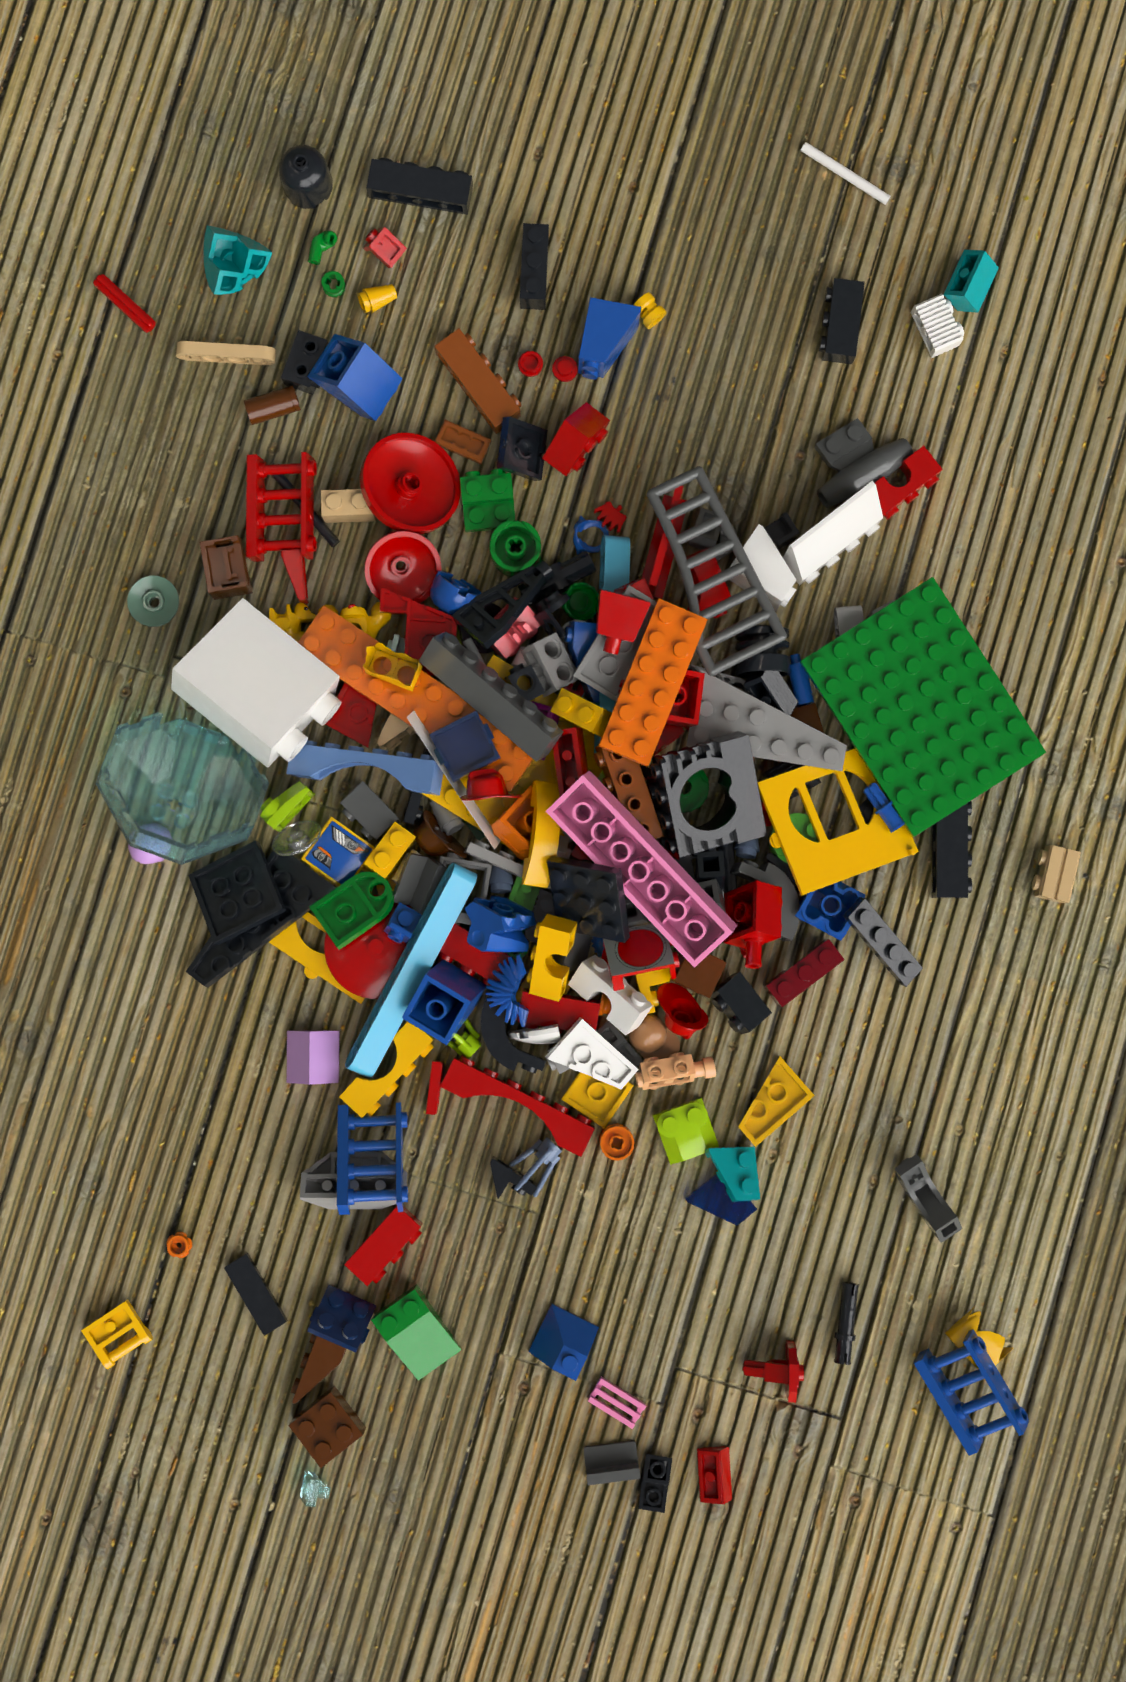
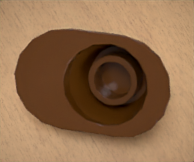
(434, 841)

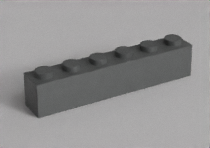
(491, 696)

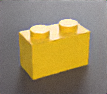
(581, 712)
(390, 851)

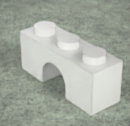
(627, 1005)

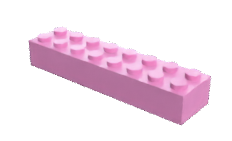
(648, 871)

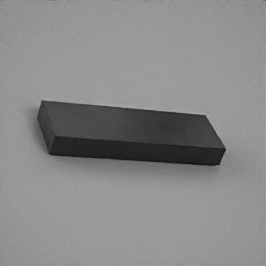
(255, 1294)

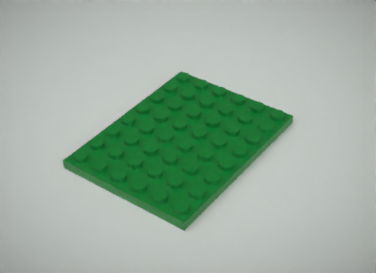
(922, 707)

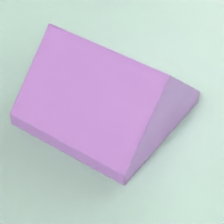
(313, 1056)

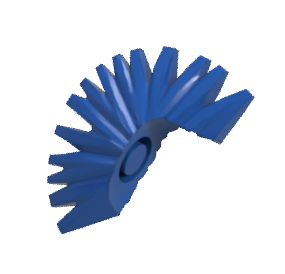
(506, 990)

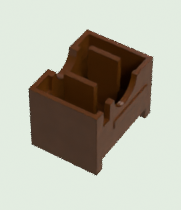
(225, 565)
(701, 978)

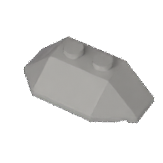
(320, 1181)

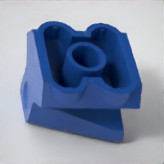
(826, 906)
(498, 925)

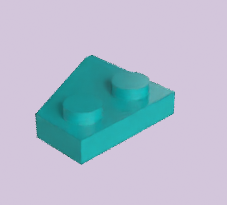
(737, 1171)

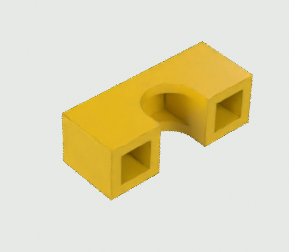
(548, 977)

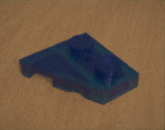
(714, 1199)

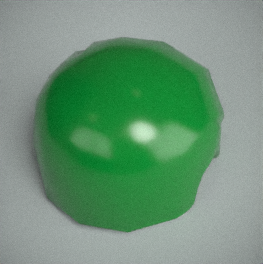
(582, 601)

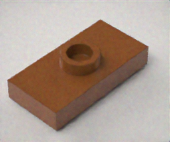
(463, 442)

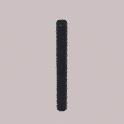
(318, 522)

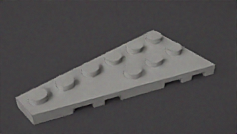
(770, 731)

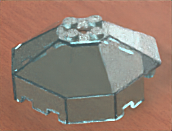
(183, 763)

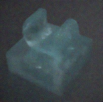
(313, 1488)

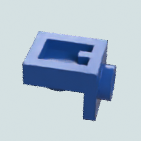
(402, 923)

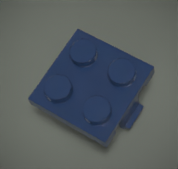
(464, 746)
(342, 1318)

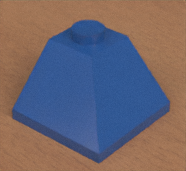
(564, 1341)

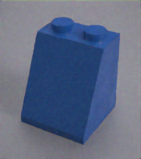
(605, 335)
(355, 376)
(444, 1001)

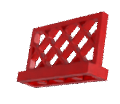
(660, 552)

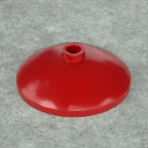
(419, 567)

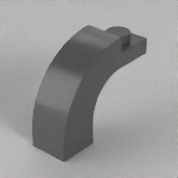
(773, 875)
(927, 1198)

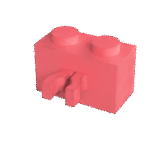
(523, 628)

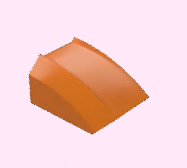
(515, 825)

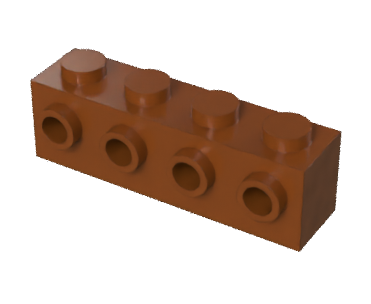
(477, 379)
(628, 785)

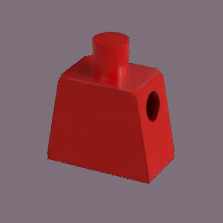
(619, 618)

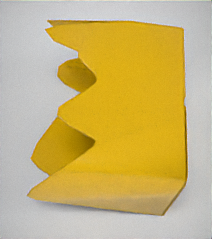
(382, 651)
(993, 1341)

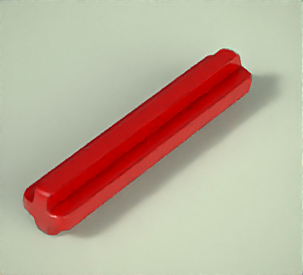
(124, 303)

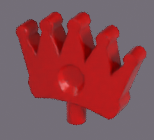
(611, 516)

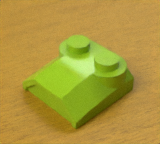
(285, 807)
(685, 1131)

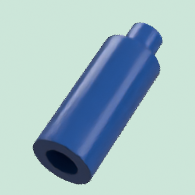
(800, 682)

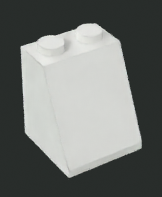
(769, 567)

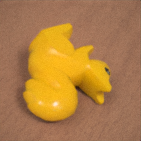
(291, 621)

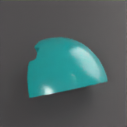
(232, 260)

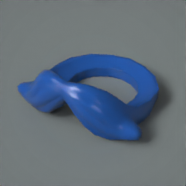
(581, 525)

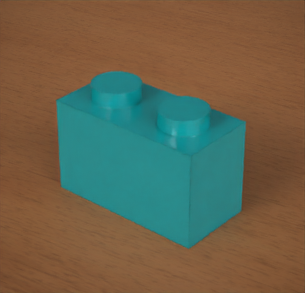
(971, 280)

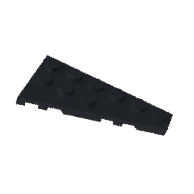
(299, 890)

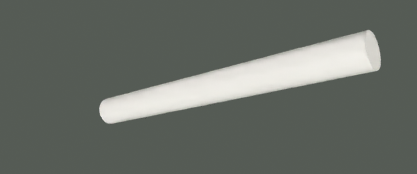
(845, 173)

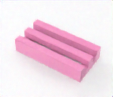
(635, 1414)

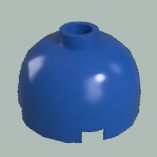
(451, 593)

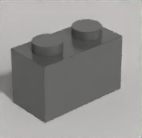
(369, 812)

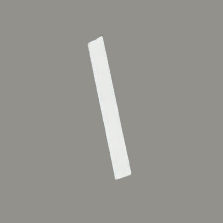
(457, 785)

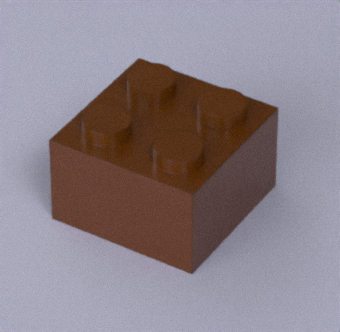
(327, 1426)

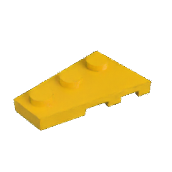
(775, 1103)

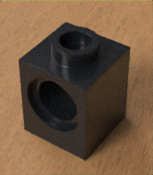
(535, 686)

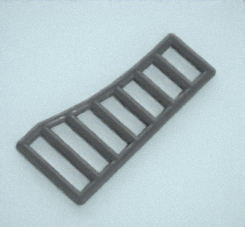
(744, 566)

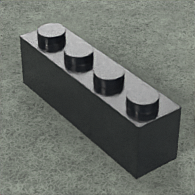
(420, 186)
(951, 855)

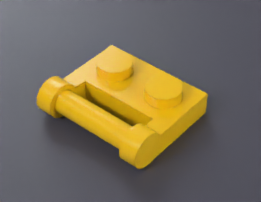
(113, 1326)

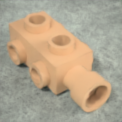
(667, 1070)

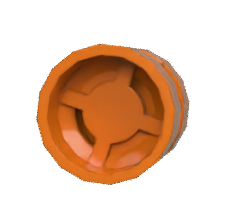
(616, 1141)

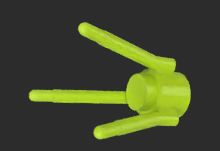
(466, 1043)

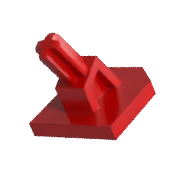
(779, 1371)

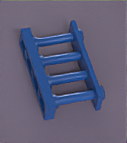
(348, 1171)
(956, 1411)

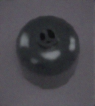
(305, 176)

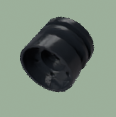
(766, 660)

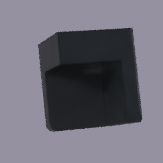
(782, 531)

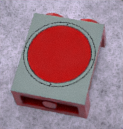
(641, 953)

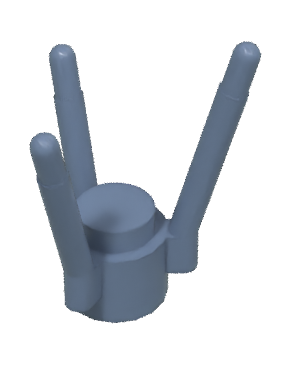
(546, 1153)

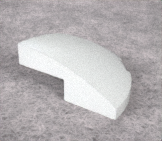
(541, 1035)

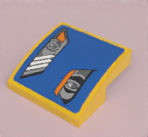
(338, 852)

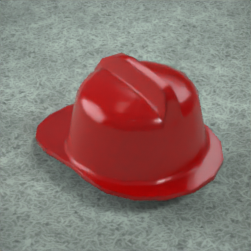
(486, 784)
(681, 1010)

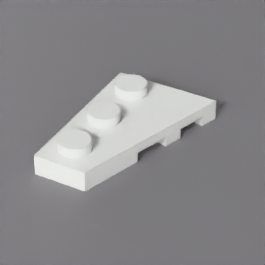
(591, 1054)

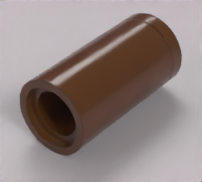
(272, 405)

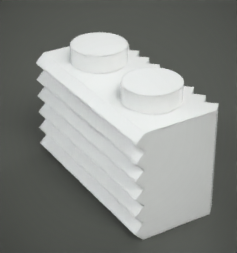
(937, 325)

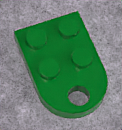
(353, 908)

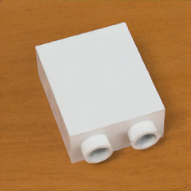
(257, 684)

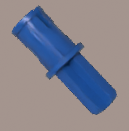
(883, 807)

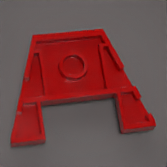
(421, 622)

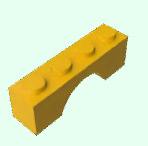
(365, 1093)

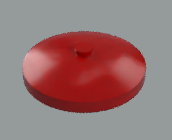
(410, 483)
(366, 961)

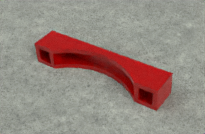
(468, 1081)

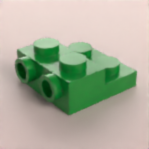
(487, 500)

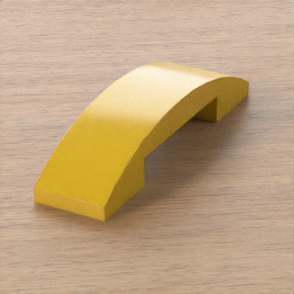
(544, 835)

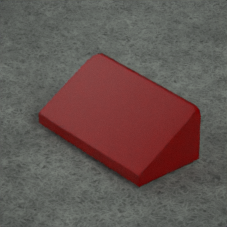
(714, 1475)

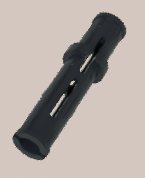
(846, 1323)

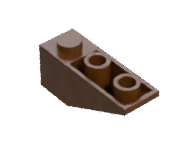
(317, 1365)

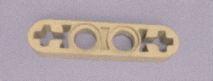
(226, 353)

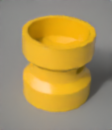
(650, 311)

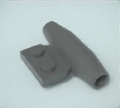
(857, 463)

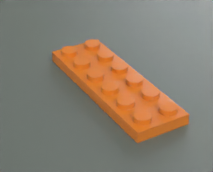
(652, 682)

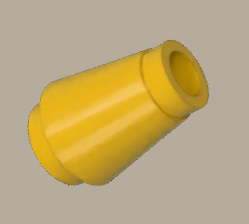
(376, 297)

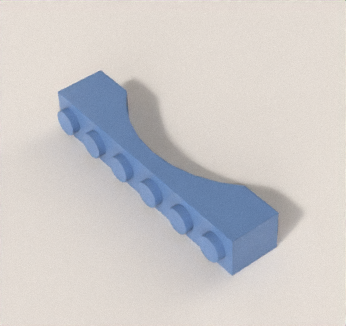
(414, 774)

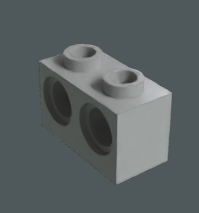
(549, 665)

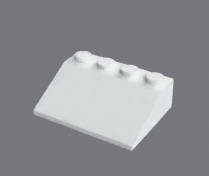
(835, 534)

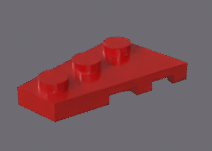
(354, 716)

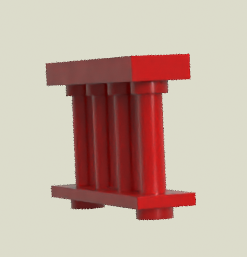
(258, 495)

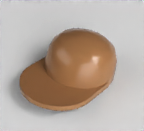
(654, 1038)

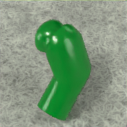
(320, 244)

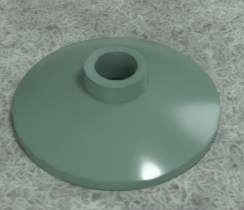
(143, 593)

